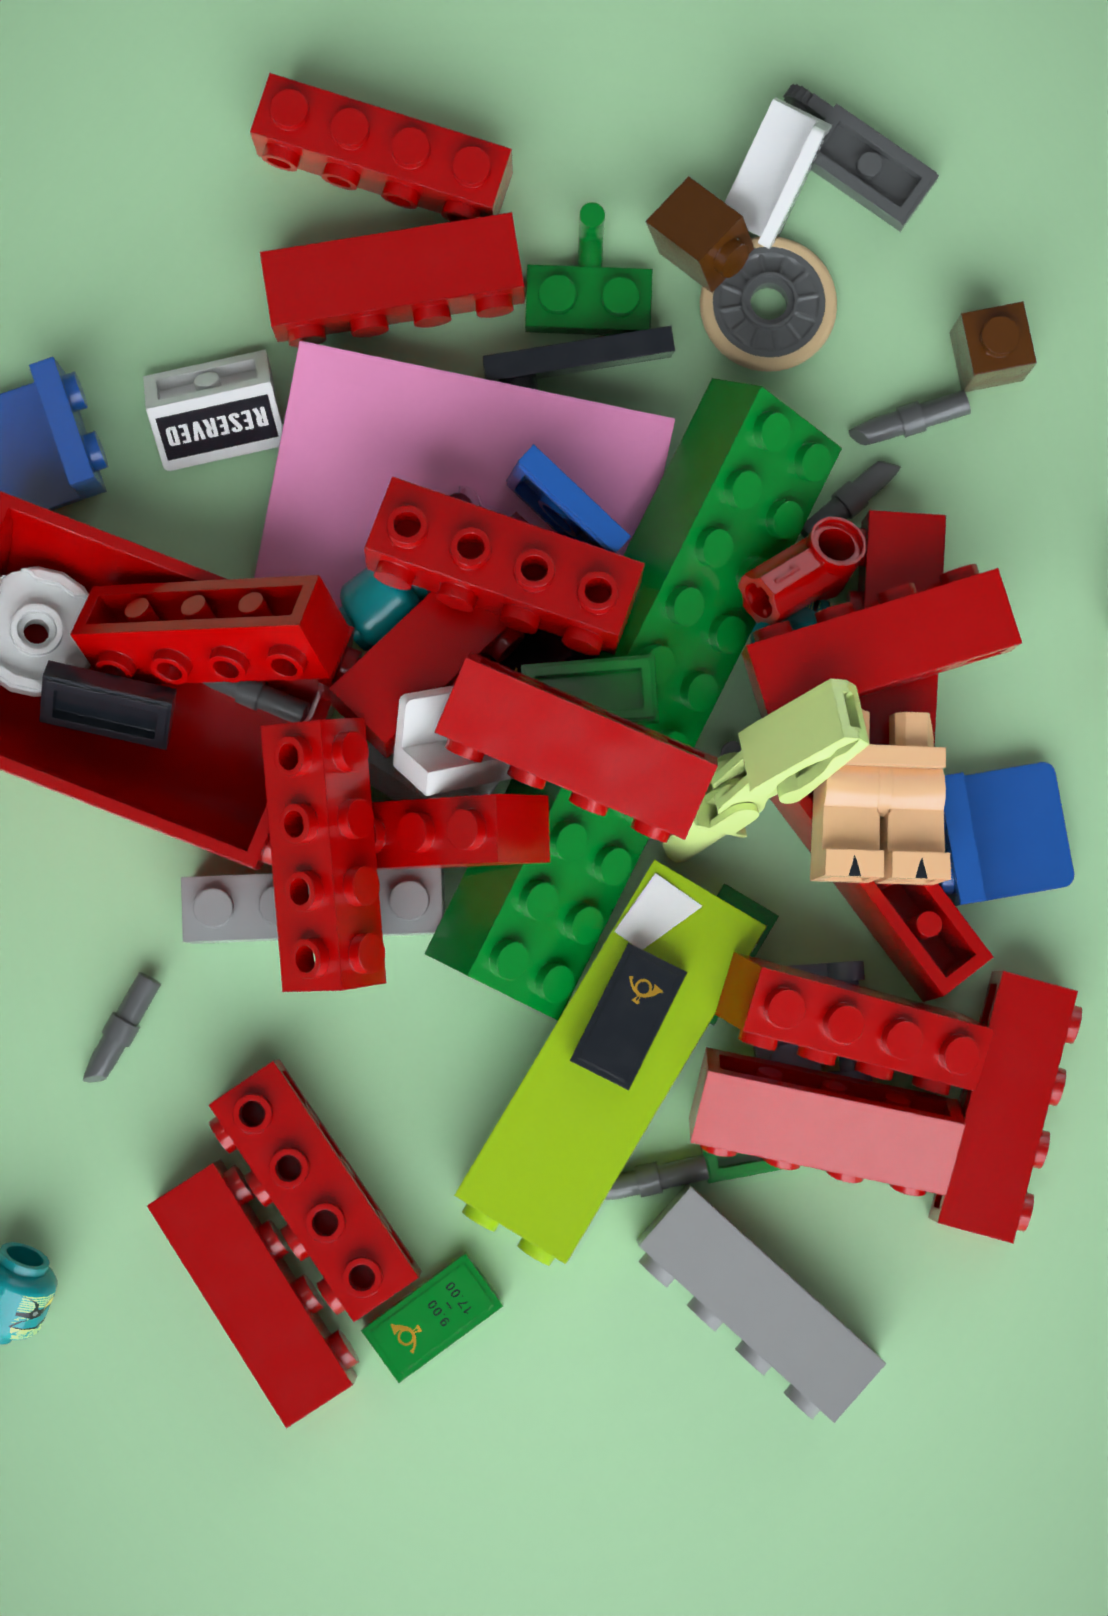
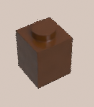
(700, 234)
(992, 346)

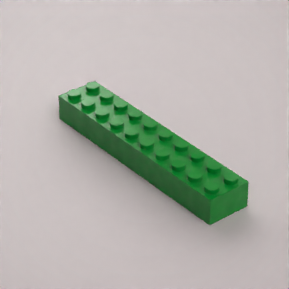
(720, 510)

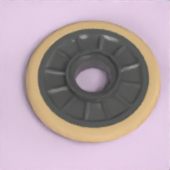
(779, 341)

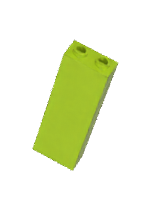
(575, 1130)

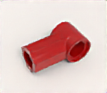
(804, 572)

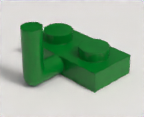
(588, 296)

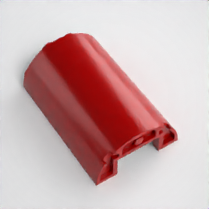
(211, 775)

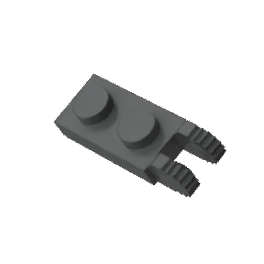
(866, 162)

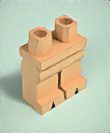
(884, 811)

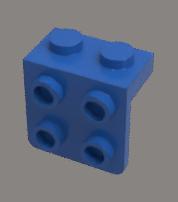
(45, 442)
(1005, 834)

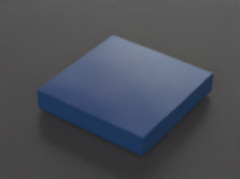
(563, 503)

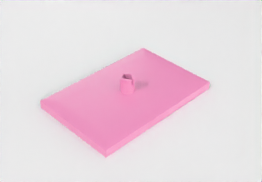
(374, 418)

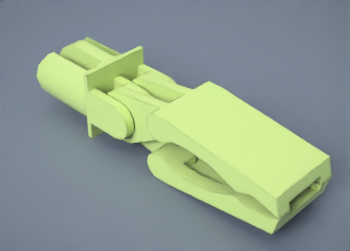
(779, 755)

